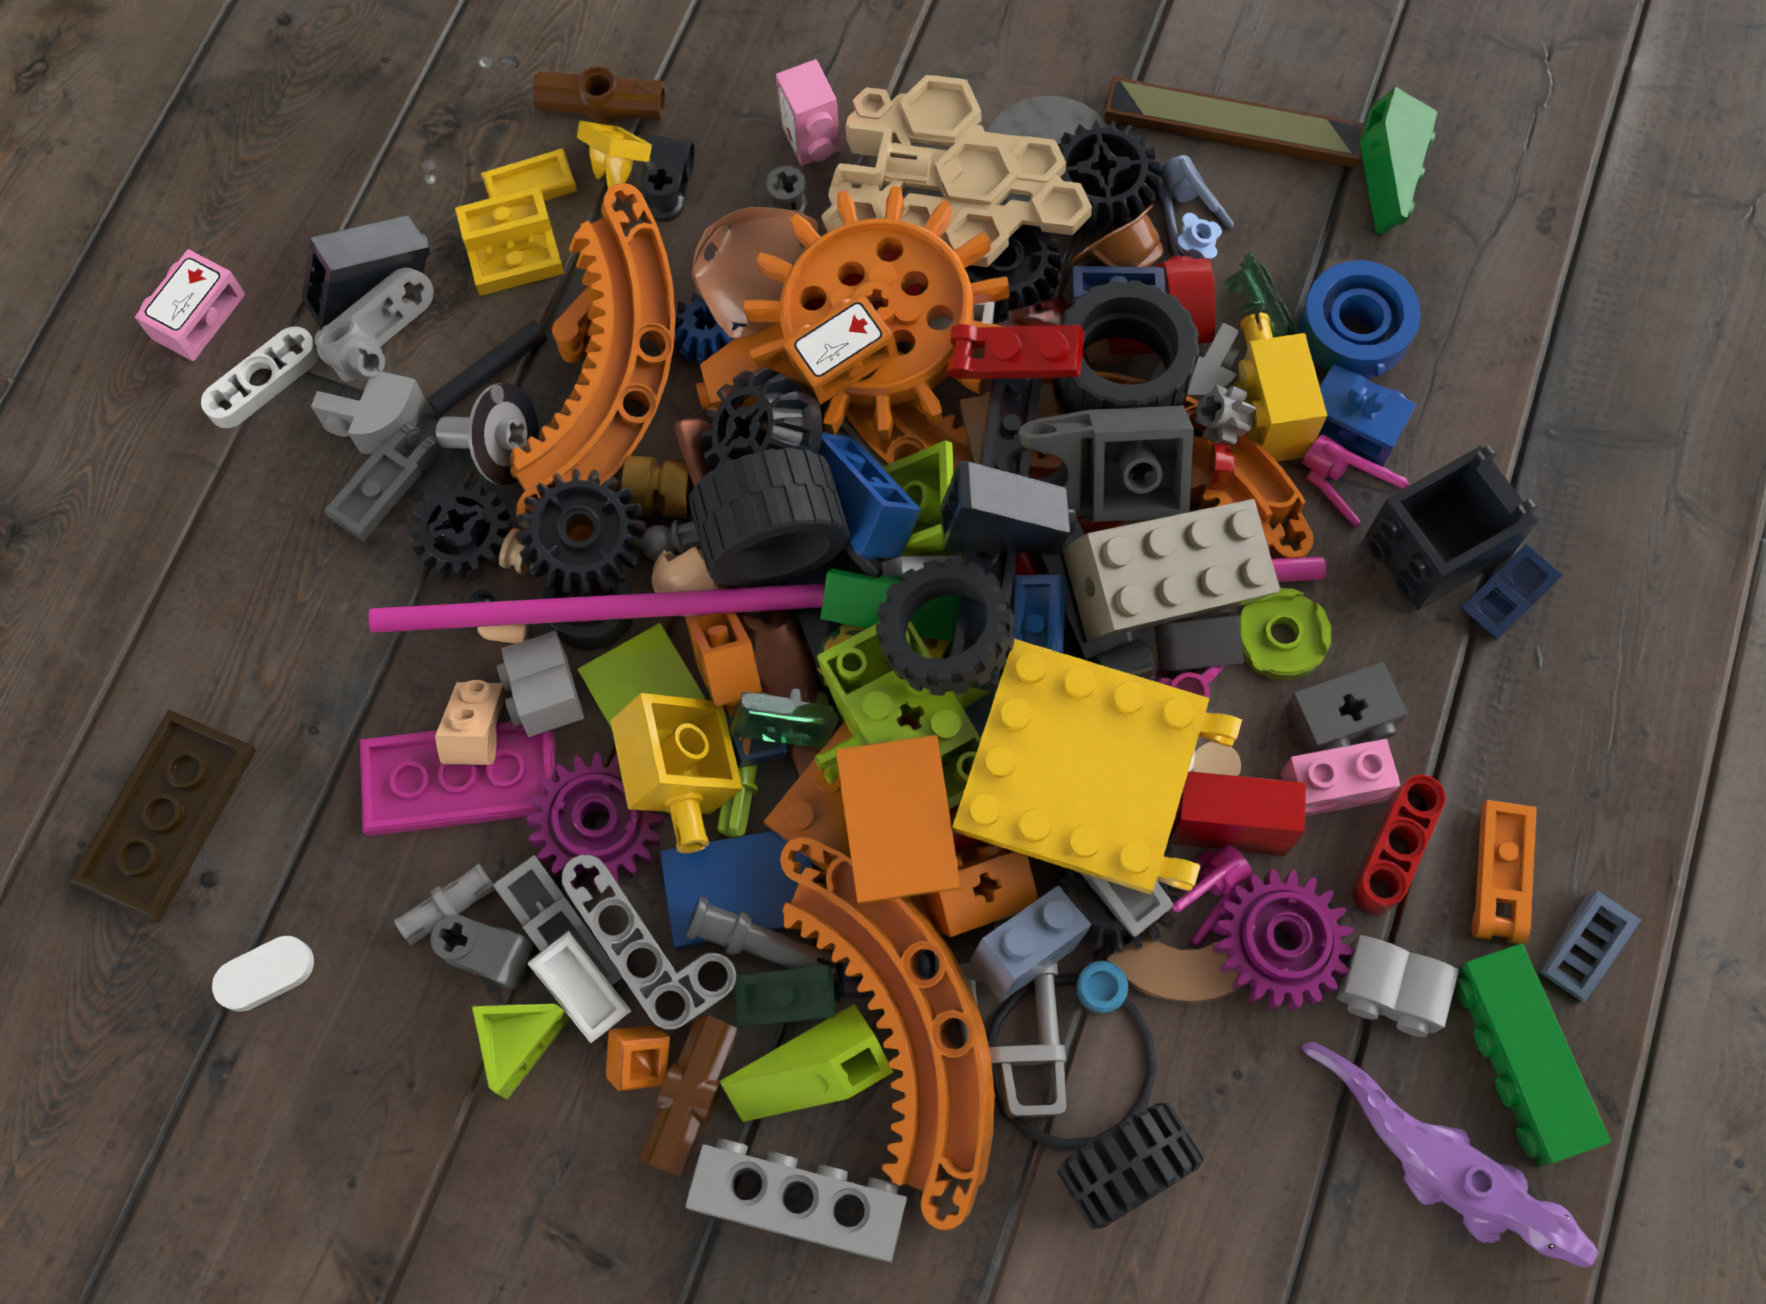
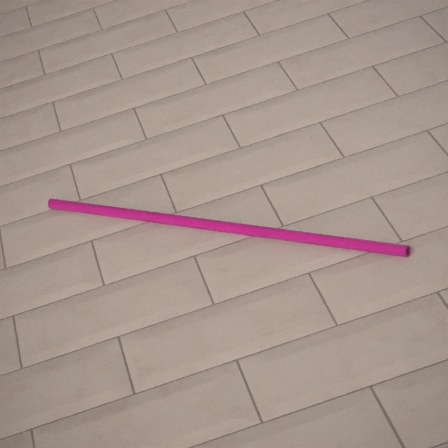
(664, 604)

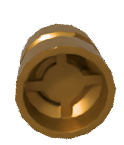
(658, 486)

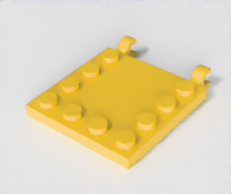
(1087, 767)

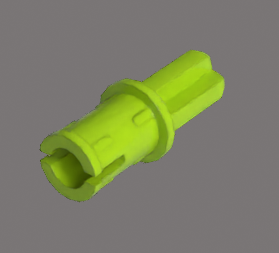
(735, 812)

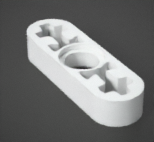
(257, 396)

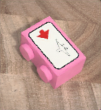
(808, 112)
(190, 305)

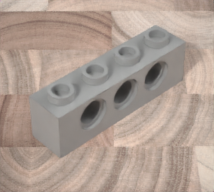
(715, 1196)

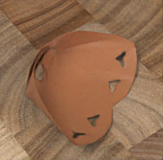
(734, 270)

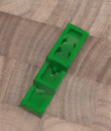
(856, 598)

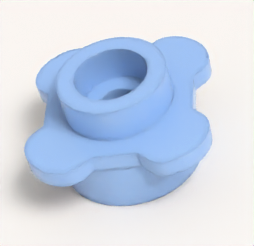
(1189, 241)

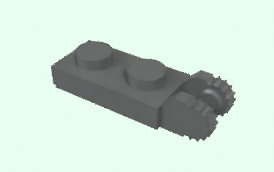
(382, 481)

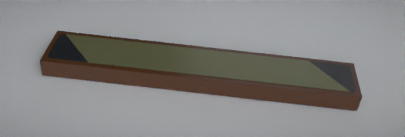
(1234, 122)

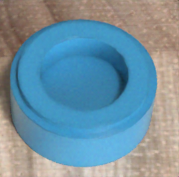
(1102, 987)

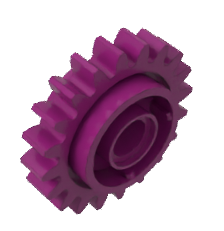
(569, 804)
(1261, 961)

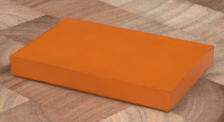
(897, 819)

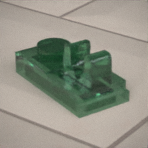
(1262, 293)
(784, 719)
(786, 996)

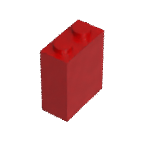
(1239, 812)

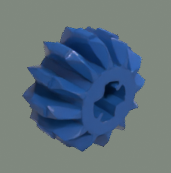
(698, 332)

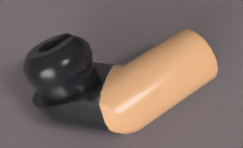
(504, 633)

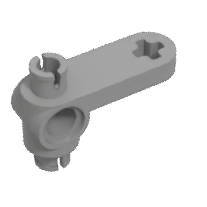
(356, 336)

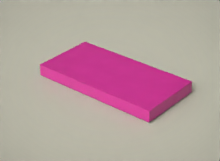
(412, 790)

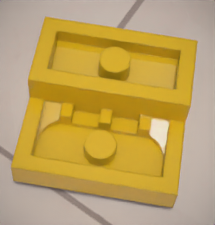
(509, 240)

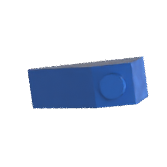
(873, 504)

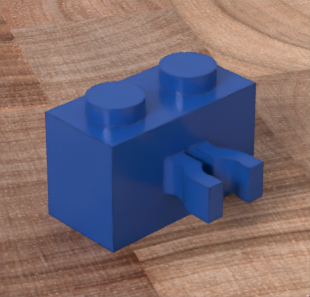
(1363, 414)

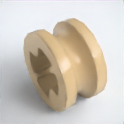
(510, 554)

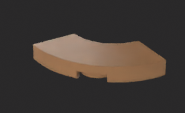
(1175, 973)

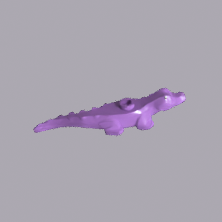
(1447, 1169)

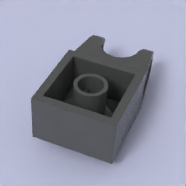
(1119, 460)

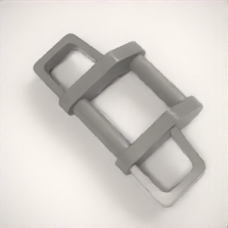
(1047, 1052)

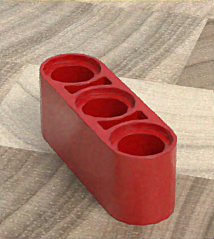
(1410, 825)

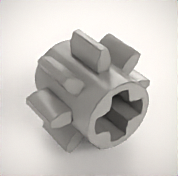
(1224, 414)

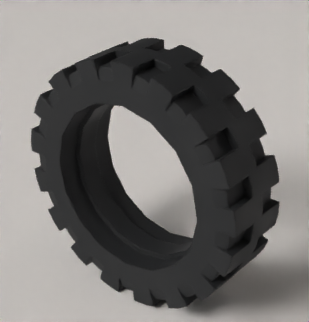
(936, 582)

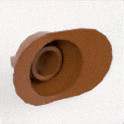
(1129, 246)

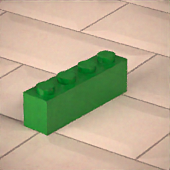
(1529, 1056)

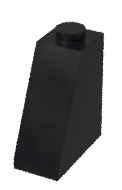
(355, 260)
(1003, 512)

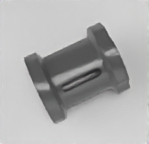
(792, 190)

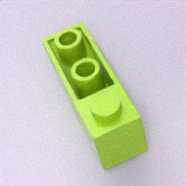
(810, 1070)

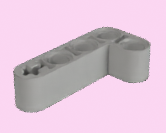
(638, 936)

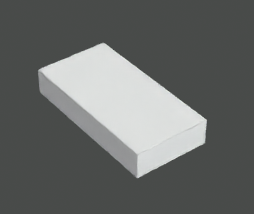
(579, 986)

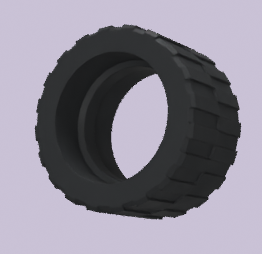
(1138, 314)
(768, 517)

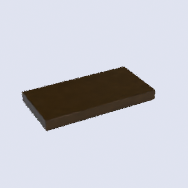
(163, 815)

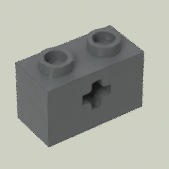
(1365, 693)

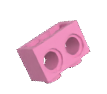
(1344, 776)

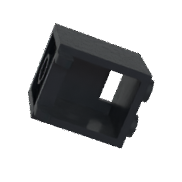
(1450, 527)

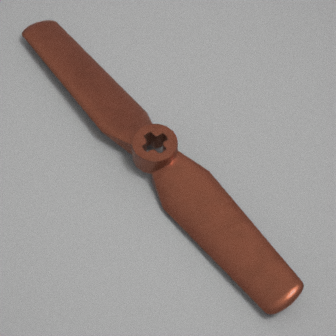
(778, 648)

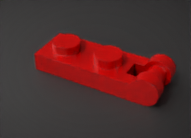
(1016, 352)

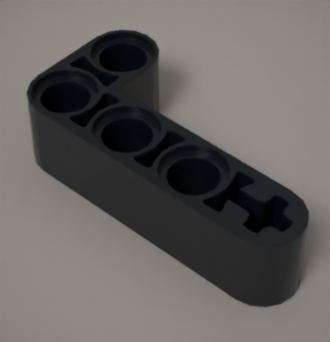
(1112, 651)

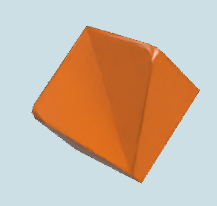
(637, 1057)

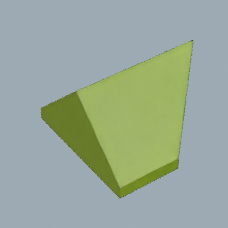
(515, 1039)

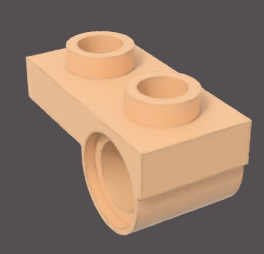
(469, 724)

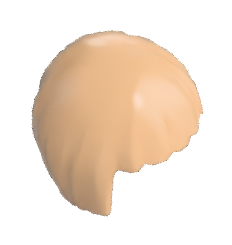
(682, 573)

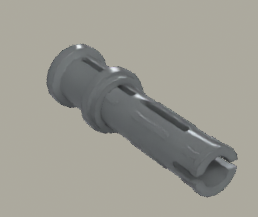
(739, 934)

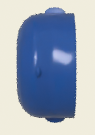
(1369, 294)

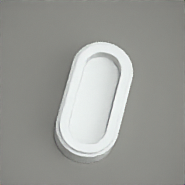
(263, 973)

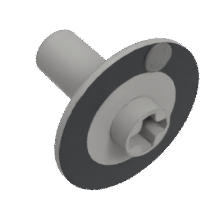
(497, 424)

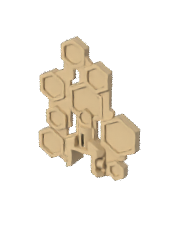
(971, 175)

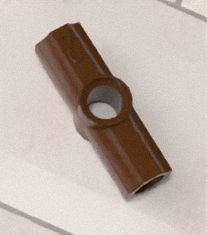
(599, 95)
(689, 1095)

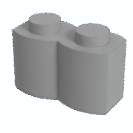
(540, 684)
(1398, 986)

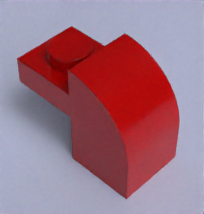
(1193, 285)

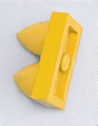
(612, 150)

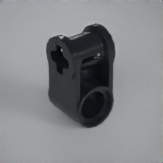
(667, 176)

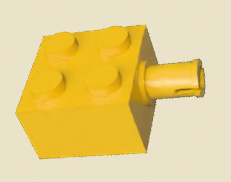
(1282, 388)
(676, 761)

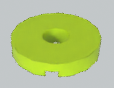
(1282, 660)

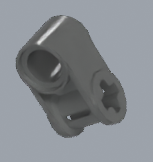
(489, 952)

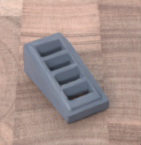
(1624, 923)

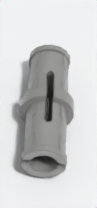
(444, 902)

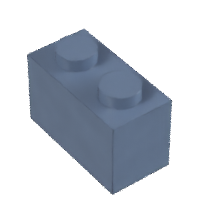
(1029, 943)

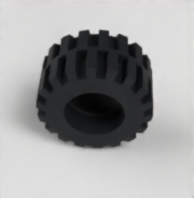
(1129, 1165)

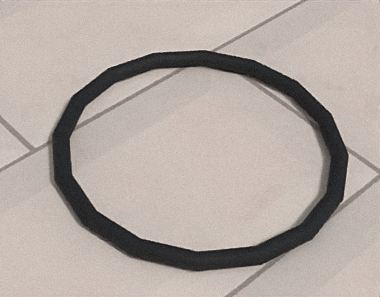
(1075, 1143)

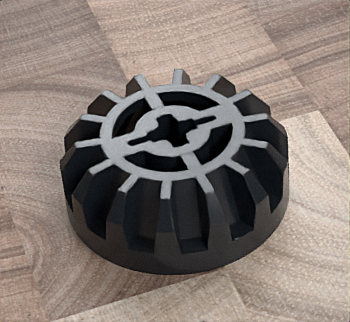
(779, 419)

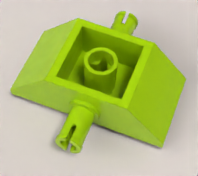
(875, 700)

